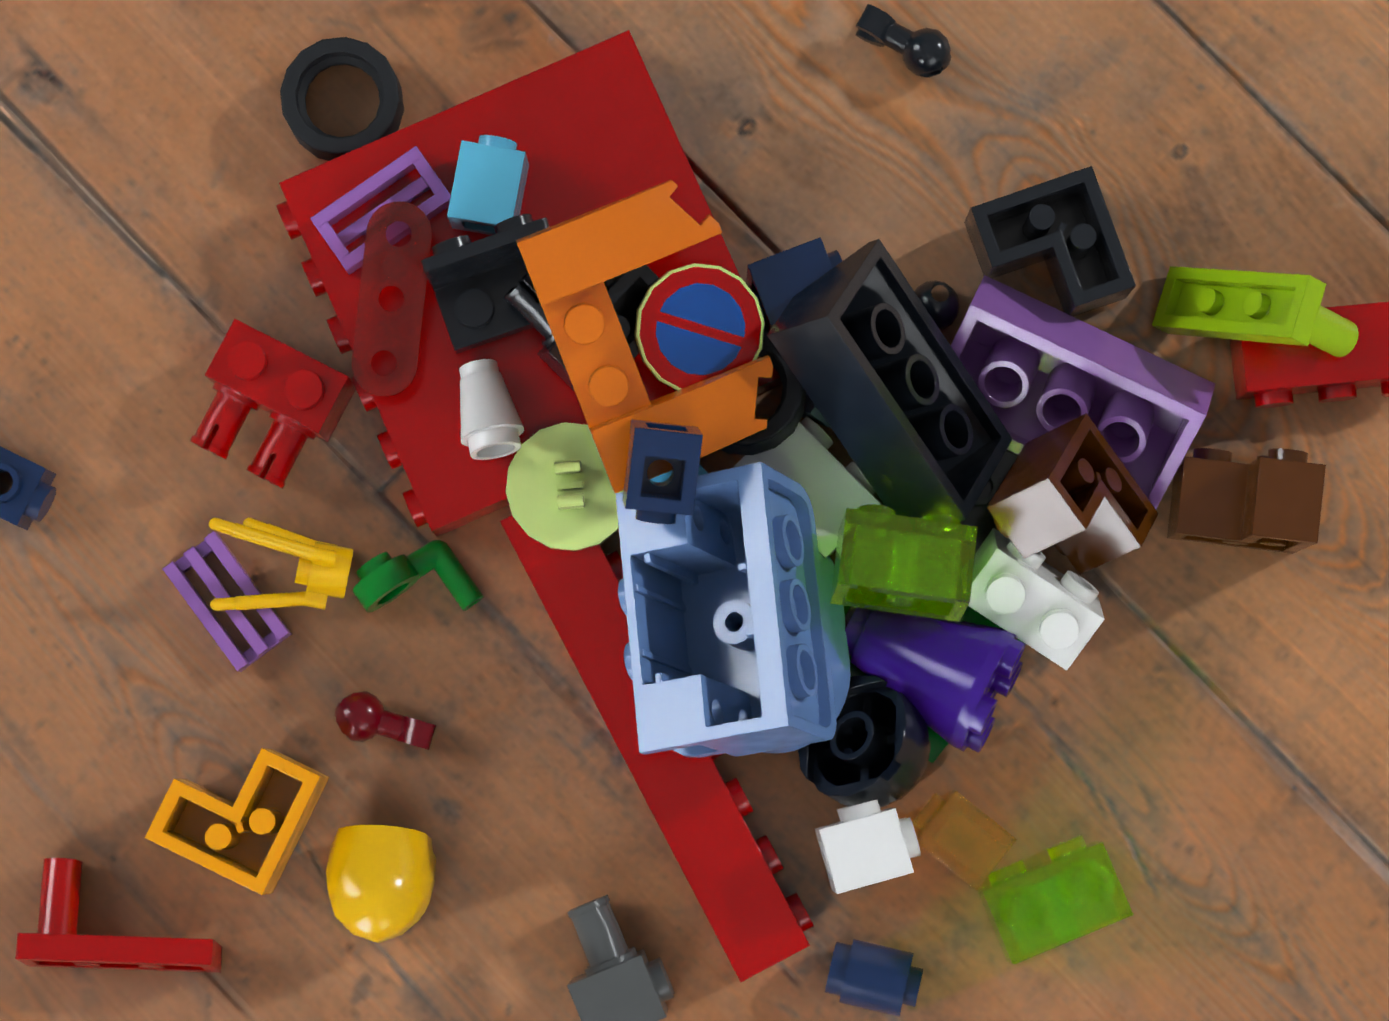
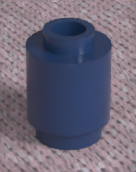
(873, 977)

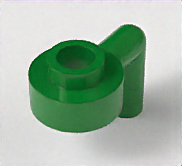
(387, 577)

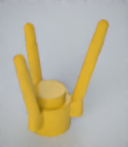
(320, 566)

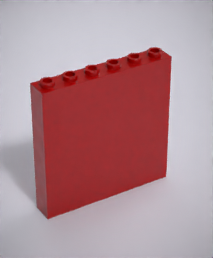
(589, 140)

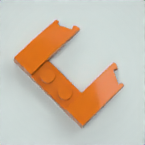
(569, 276)

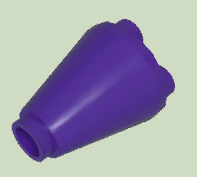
(940, 667)

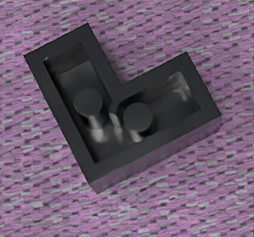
(1057, 224)

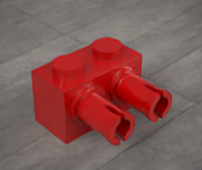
(267, 374)

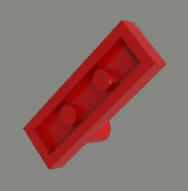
(60, 946)

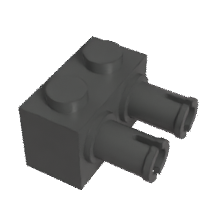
(619, 980)

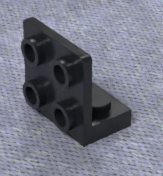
(475, 278)

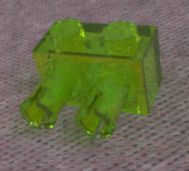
(904, 563)
(1053, 900)

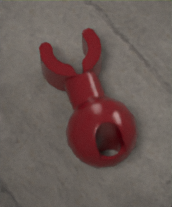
(363, 717)

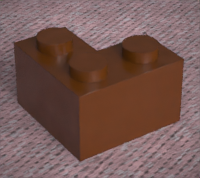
(1074, 496)
(1251, 505)

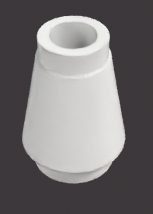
(487, 412)

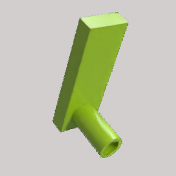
(1252, 308)

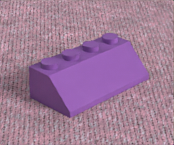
(1051, 368)

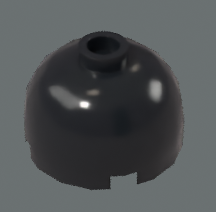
(876, 747)

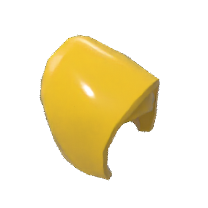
(380, 879)

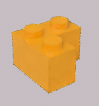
(245, 837)

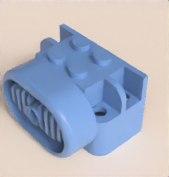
(733, 621)

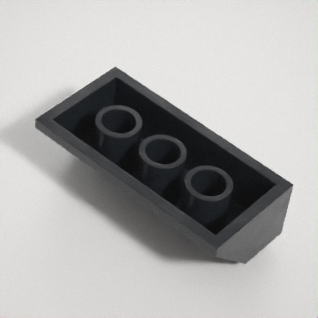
(891, 387)

